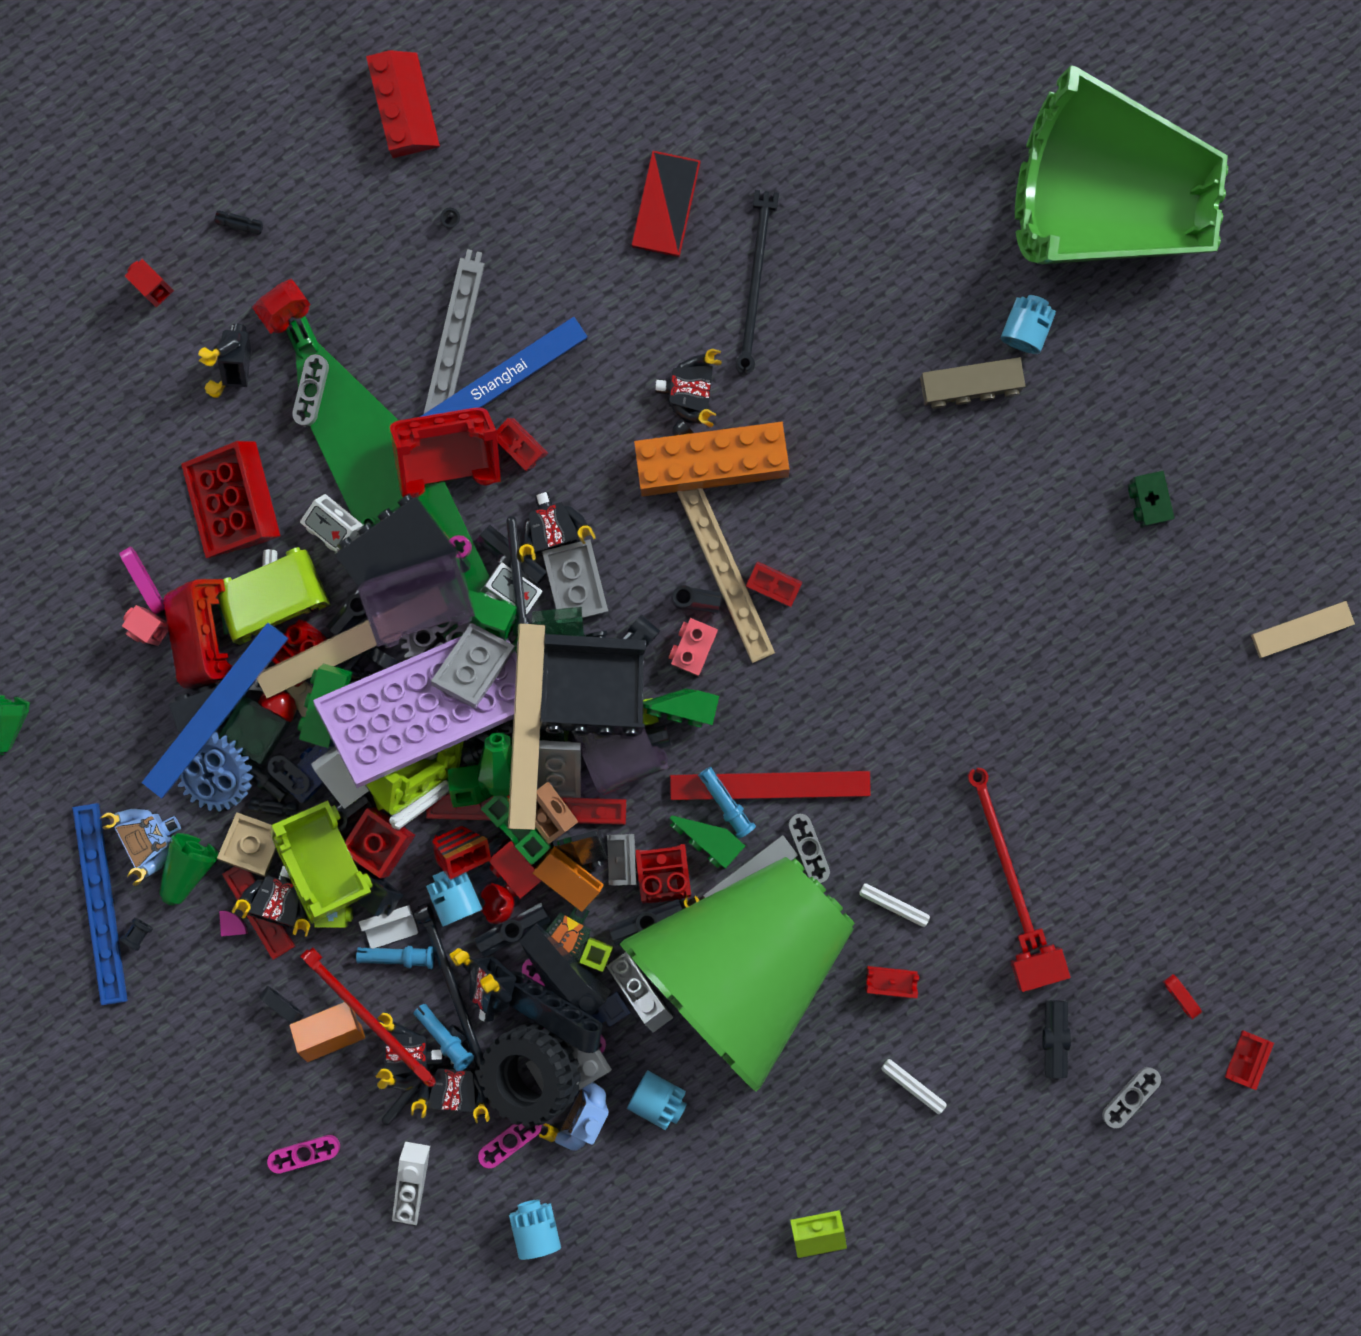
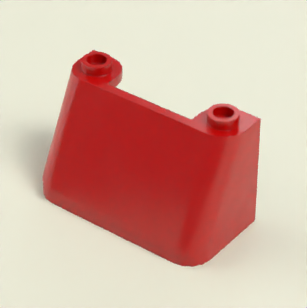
(445, 449)
(194, 633)

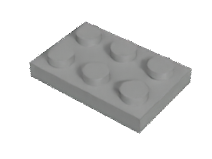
(575, 578)
(473, 665)
(561, 767)
(590, 1066)

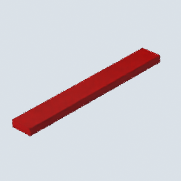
(776, 785)
(584, 809)

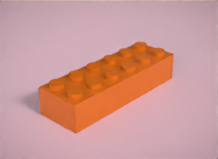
(712, 459)

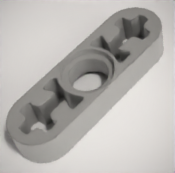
(320, 373)
(809, 827)
(1112, 1106)

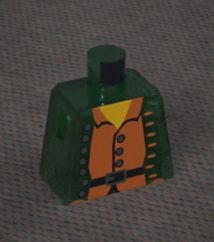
(571, 931)

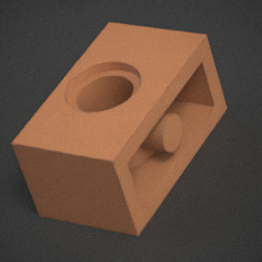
(552, 814)

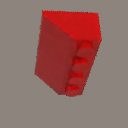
(403, 102)

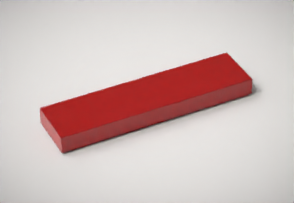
(272, 936)

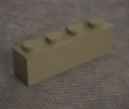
(972, 382)

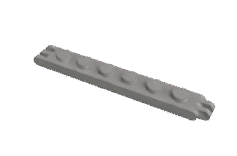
(456, 330)

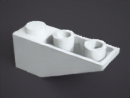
(639, 992)
(410, 1182)

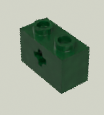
(1155, 487)

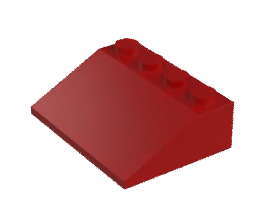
(230, 498)

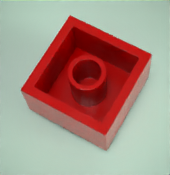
(377, 843)

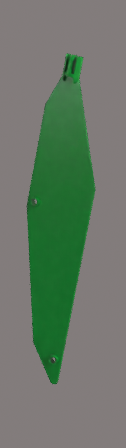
(360, 454)

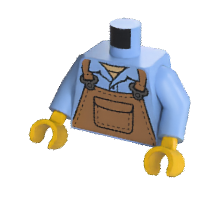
(144, 839)
(583, 1119)

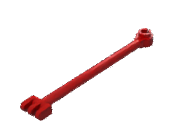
(1029, 932)
(313, 959)

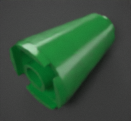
(184, 867)

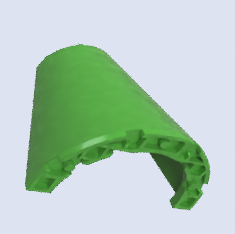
(1114, 180)
(746, 962)

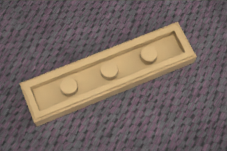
(1302, 629)

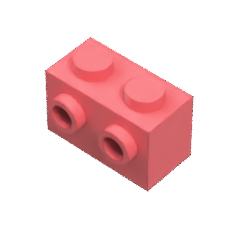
(145, 626)
(693, 647)

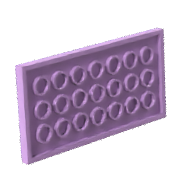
(403, 718)

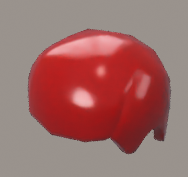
(281, 704)
(498, 903)

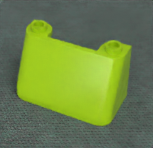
(271, 595)
(412, 782)
(319, 861)

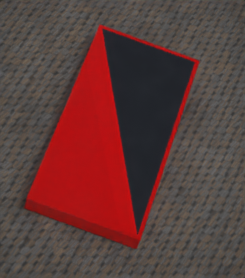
(666, 203)

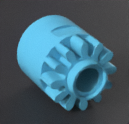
(1028, 324)
(453, 897)
(657, 1100)
(534, 1230)

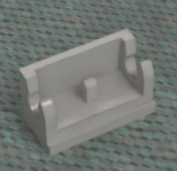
(621, 859)

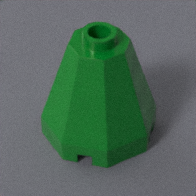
(11, 720)
(495, 764)

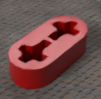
(1182, 996)

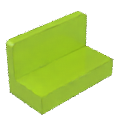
(818, 1234)

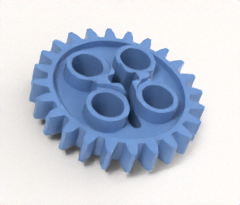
(214, 773)

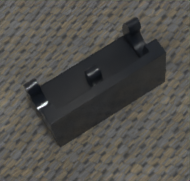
(381, 895)

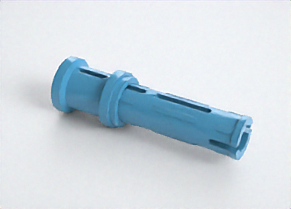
(732, 811)
(408, 956)
(449, 1045)

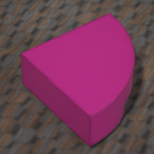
(231, 924)

